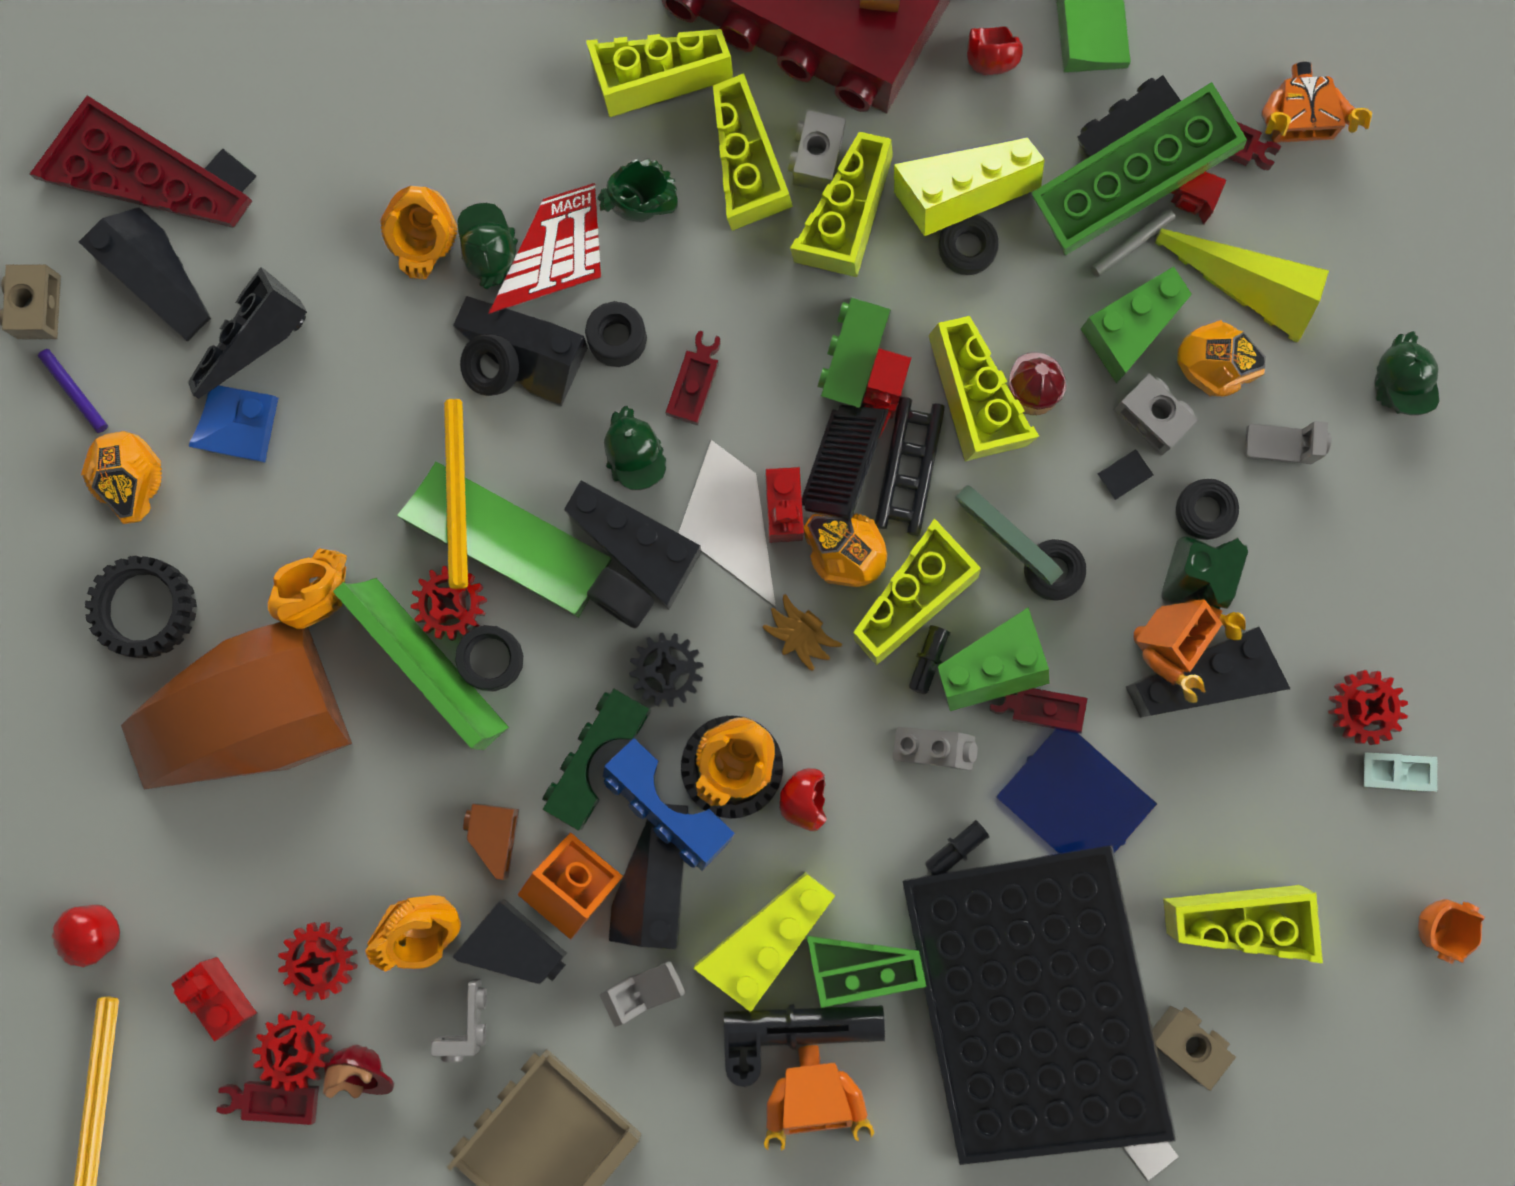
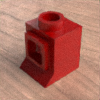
(1199, 195)

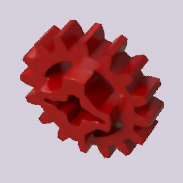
(440, 613)
(1383, 704)
(317, 947)
(285, 1062)

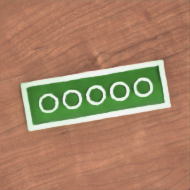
(1093, 35)
(1139, 168)
(511, 541)
(422, 662)

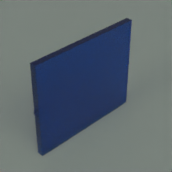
(1075, 796)

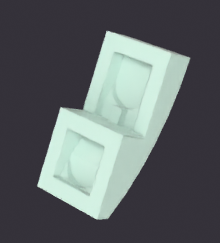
(1400, 772)

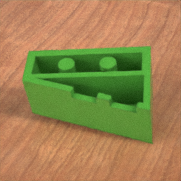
(1132, 322)
(853, 351)
(996, 665)
(861, 971)

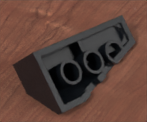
(146, 263)
(262, 322)
(545, 351)
(650, 893)

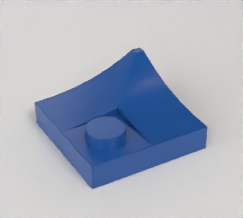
(236, 423)

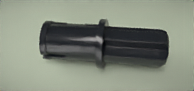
(929, 659)
(957, 849)

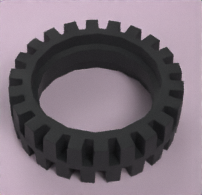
(105, 590)
(731, 809)

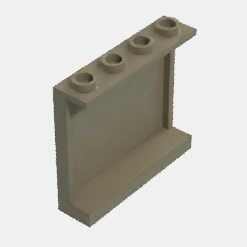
(546, 1133)

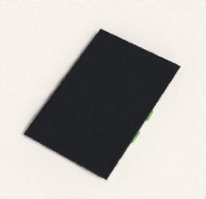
(230, 170)
(1125, 474)

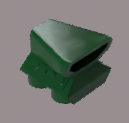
(1205, 571)

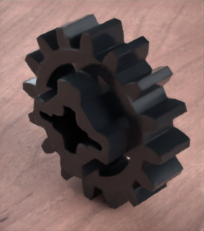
(650, 671)

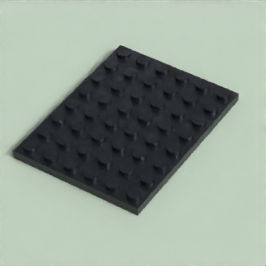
(1038, 1008)

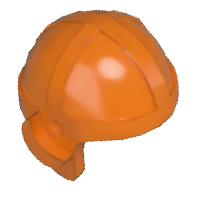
(1451, 929)

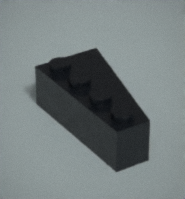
(638, 543)
(1228, 672)

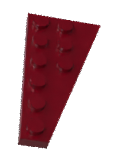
(120, 161)

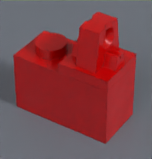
(886, 382)
(784, 505)
(213, 998)

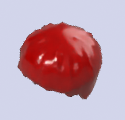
(993, 50)
(803, 799)
(85, 934)

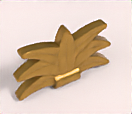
(801, 633)

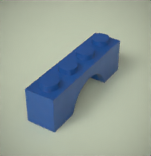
(697, 835)

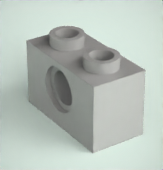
(817, 131)
(1137, 412)

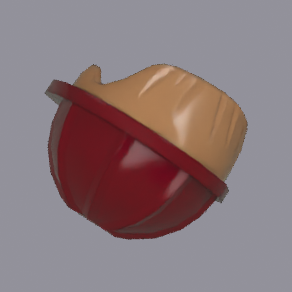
(1037, 382)
(356, 1072)

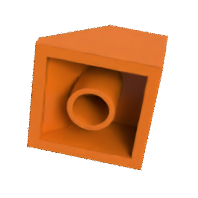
(569, 885)

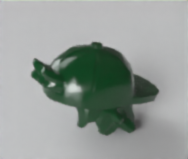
(639, 191)
(486, 243)
(1407, 377)
(633, 451)

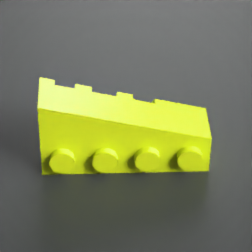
(966, 182)
(977, 393)
(920, 589)
(761, 947)

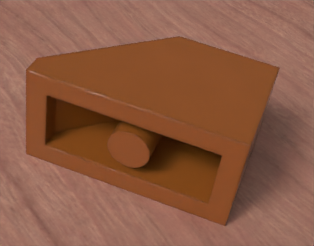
(492, 836)

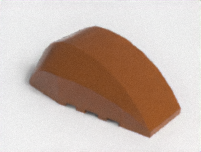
(238, 712)

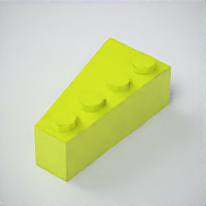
(658, 67)
(749, 167)
(843, 219)
(1254, 921)

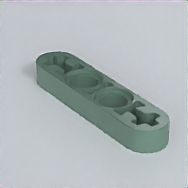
(1008, 535)

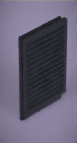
(843, 460)

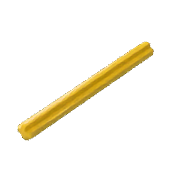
(455, 494)
(96, 1091)

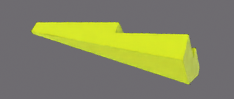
(1273, 287)

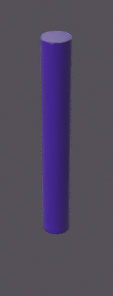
(72, 391)

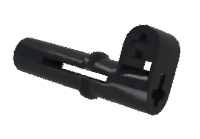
(753, 1029)

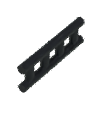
(898, 448)

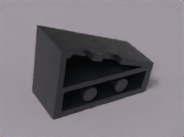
(1125, 116)

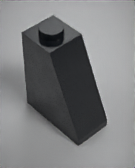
(512, 946)

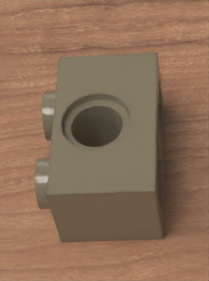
(41, 316)
(1210, 1058)

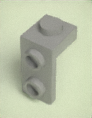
(1287, 443)
(935, 747)
(642, 993)
(455, 1047)

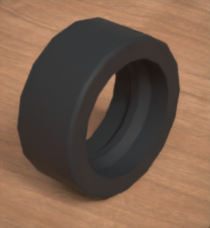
(465, 647)

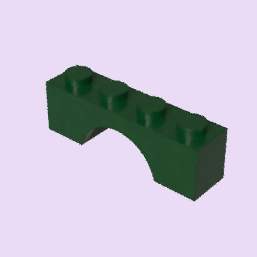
(573, 796)

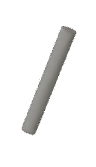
(1132, 242)

